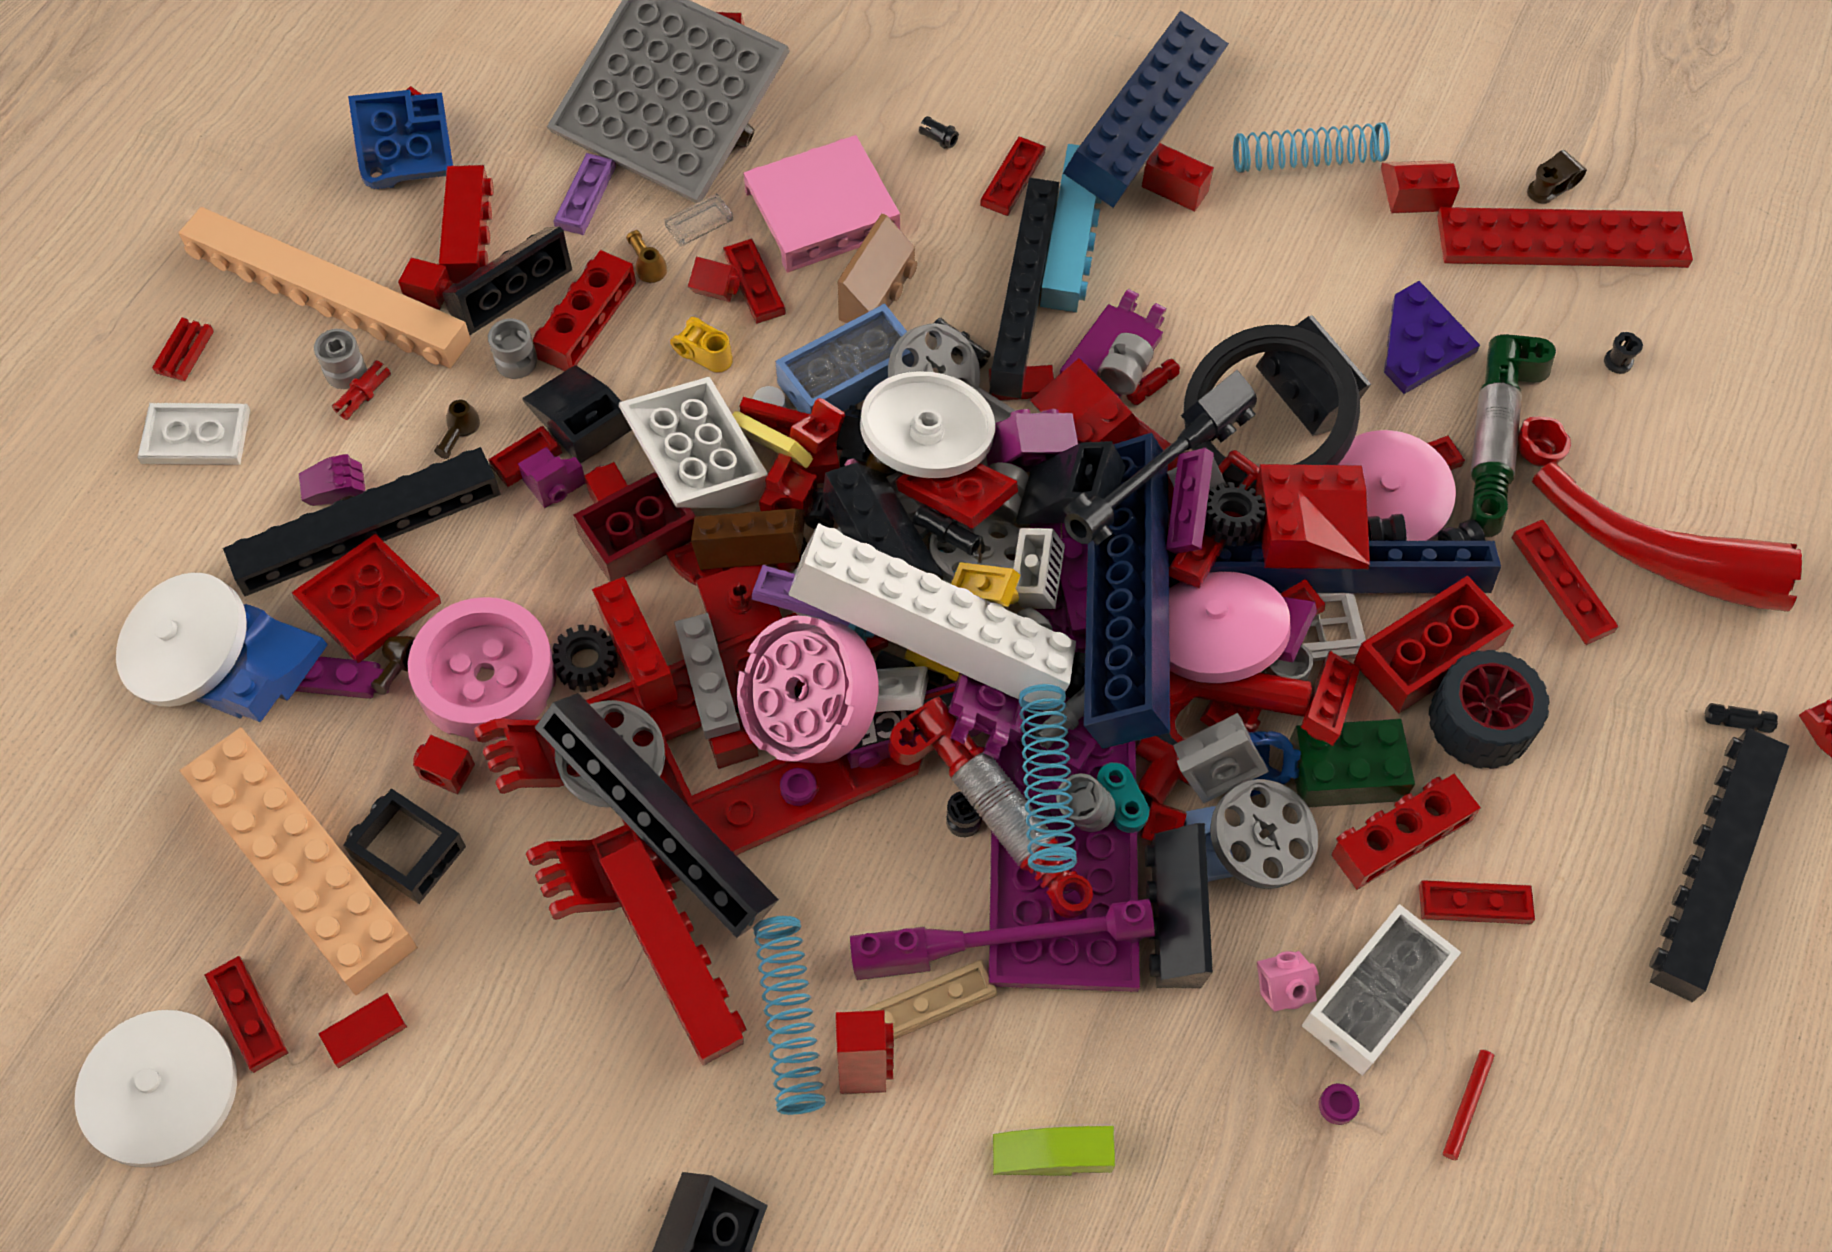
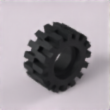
(1237, 501)
(580, 641)

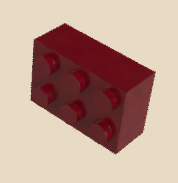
(634, 527)

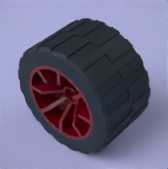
(1488, 709)

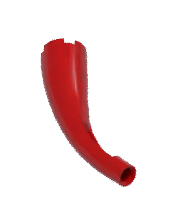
(1722, 567)

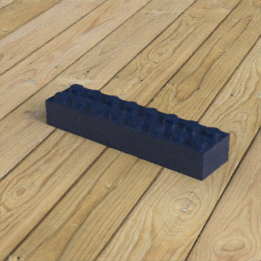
(1145, 109)

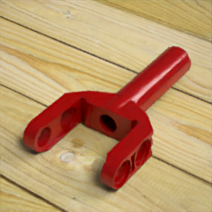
(1256, 691)

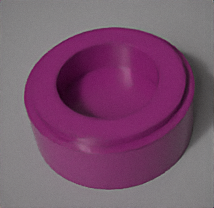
(798, 786)
(1339, 1104)

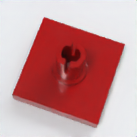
(730, 602)

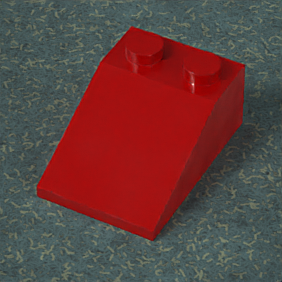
(1095, 408)

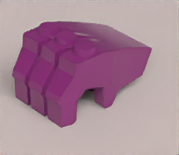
(331, 480)

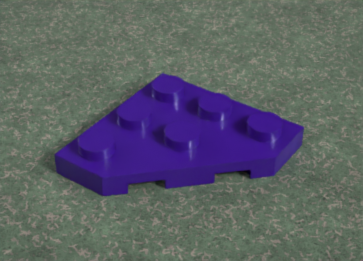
(1423, 339)

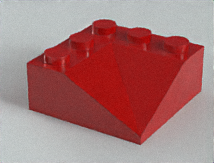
(1314, 516)

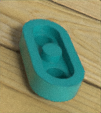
(1124, 794)

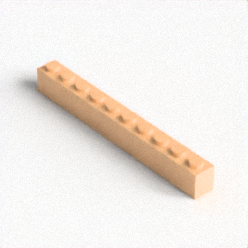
(325, 287)

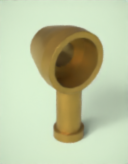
(650, 263)

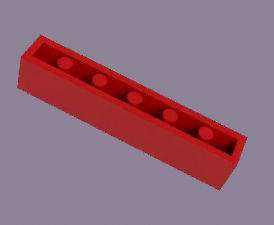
(672, 953)

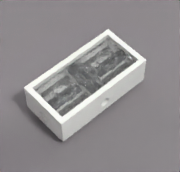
(1380, 989)

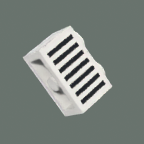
(1039, 564)

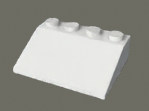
(696, 446)

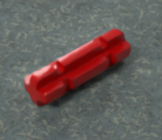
(1154, 381)

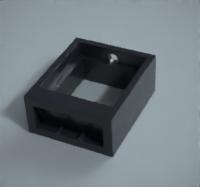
(428, 868)

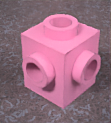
(1287, 980)

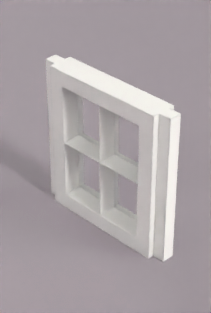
(1344, 648)

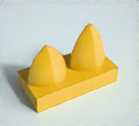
(988, 582)

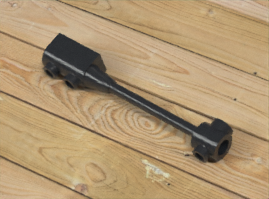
(1207, 419)

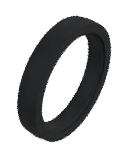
(1293, 340)

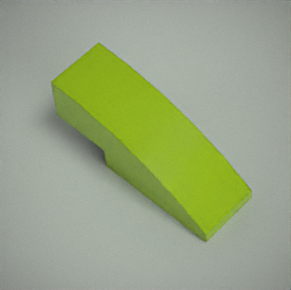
(1054, 1151)

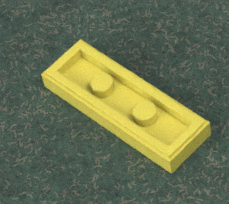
(772, 439)

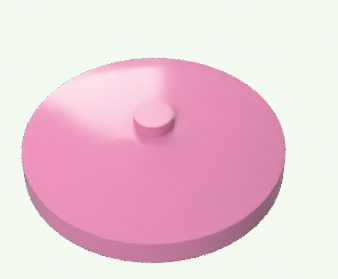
(1404, 479)
(1226, 627)

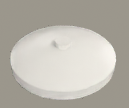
(927, 424)
(181, 639)
(155, 1088)

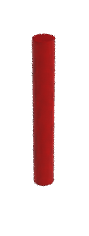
(1468, 1105)

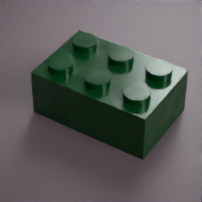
(1361, 767)

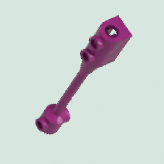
(914, 948)

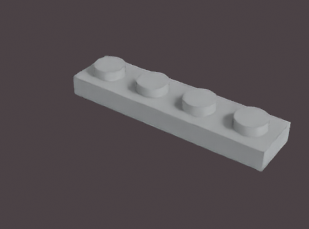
(707, 676)

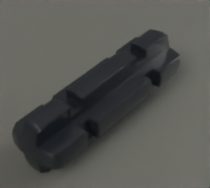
(1741, 717)

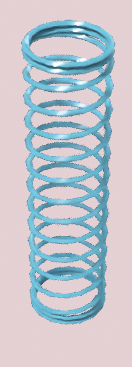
(1374, 142)
(1056, 849)
(791, 1108)

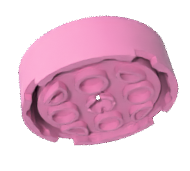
(475, 636)
(833, 703)

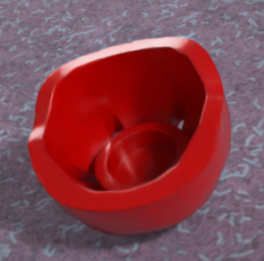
(1540, 437)

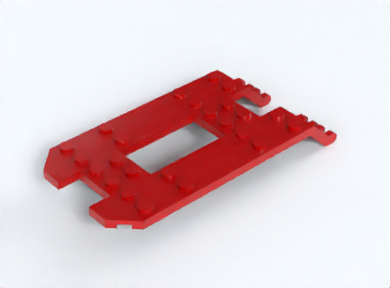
(738, 811)

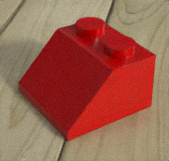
(1420, 185)

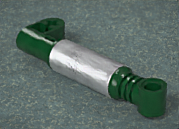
(1497, 422)

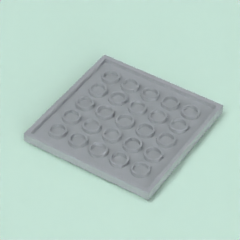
(669, 92)

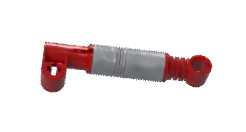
(991, 795)

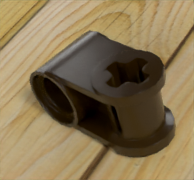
(1555, 177)

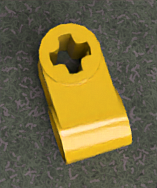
(703, 345)

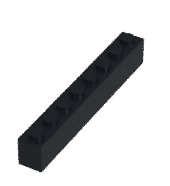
(1024, 289)
(339, 528)
(656, 814)
(1718, 865)

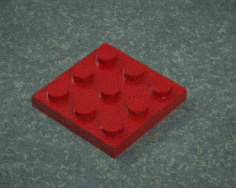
(366, 598)

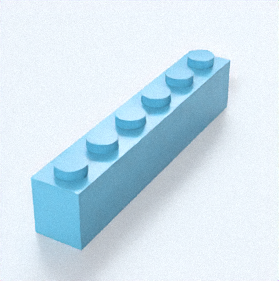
(1069, 244)

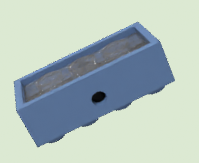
(843, 362)

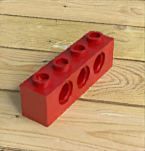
(584, 311)
(1364, 864)

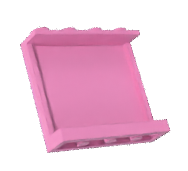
(820, 201)

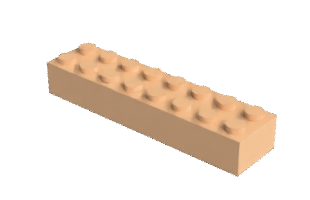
(299, 860)

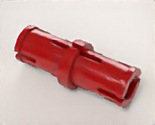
(361, 390)

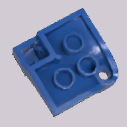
(400, 137)
(268, 667)

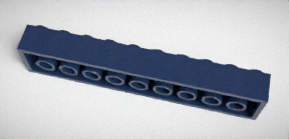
(1130, 612)

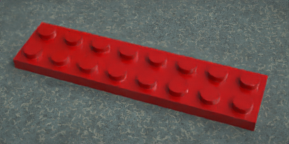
(1564, 237)

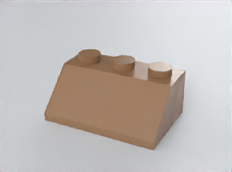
(876, 271)

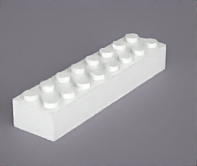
(931, 616)

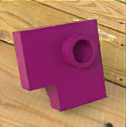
(551, 477)

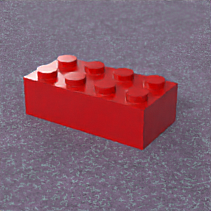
(1419, 648)

